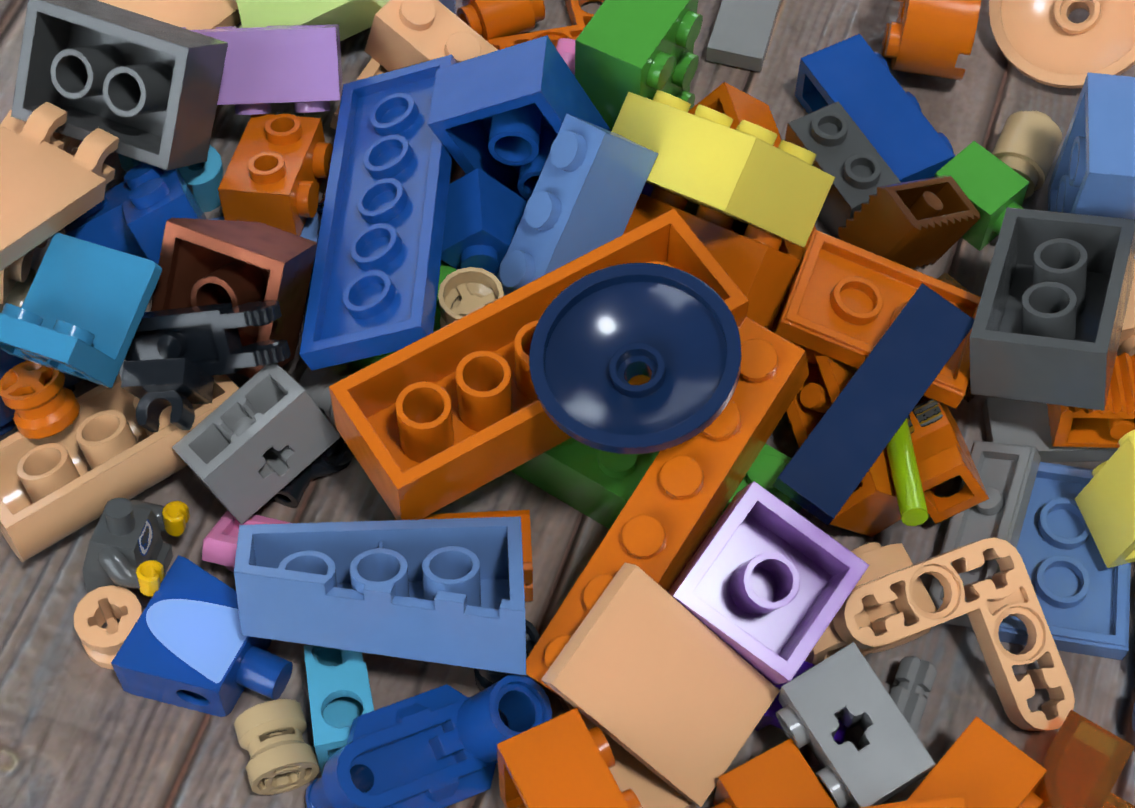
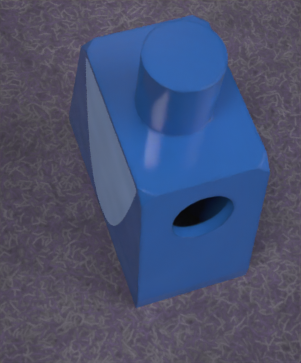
(193, 649)

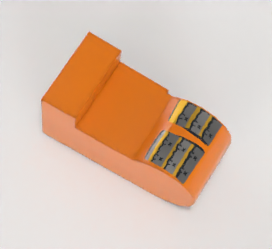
(942, 456)

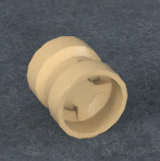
(466, 292)
(276, 747)

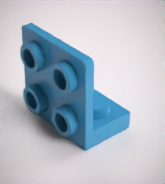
(80, 309)

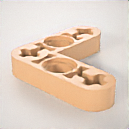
(986, 606)

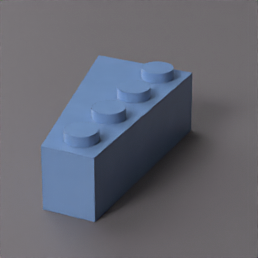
(389, 588)

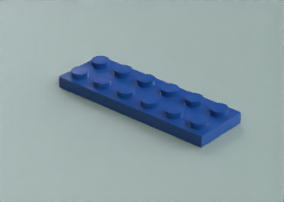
(379, 222)

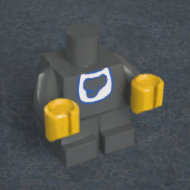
(130, 548)

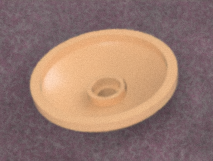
(1058, 52)

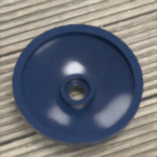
(630, 325)

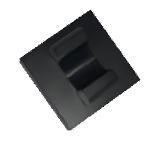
(165, 384)

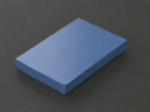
(1077, 592)

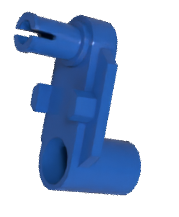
(428, 747)

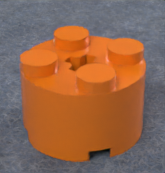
(931, 36)

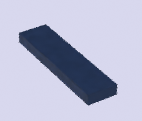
(874, 404)

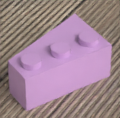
(280, 67)

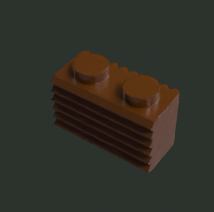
(912, 221)

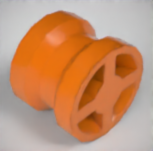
(38, 399)

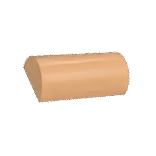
(68, 478)

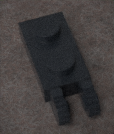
(208, 337)

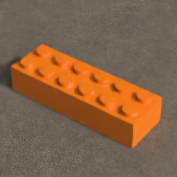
(464, 399)

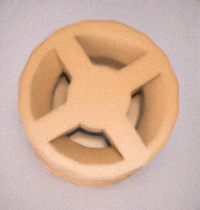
(94, 610)

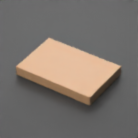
(661, 684)

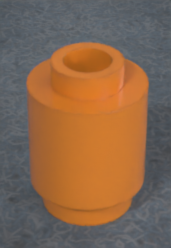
(501, 17)

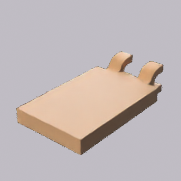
(46, 185)

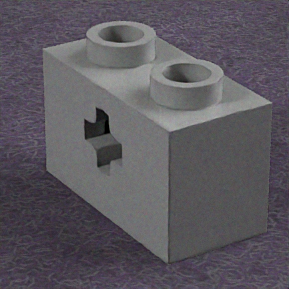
(257, 441)
(851, 691)

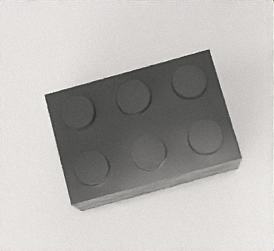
(121, 75)
(1053, 308)

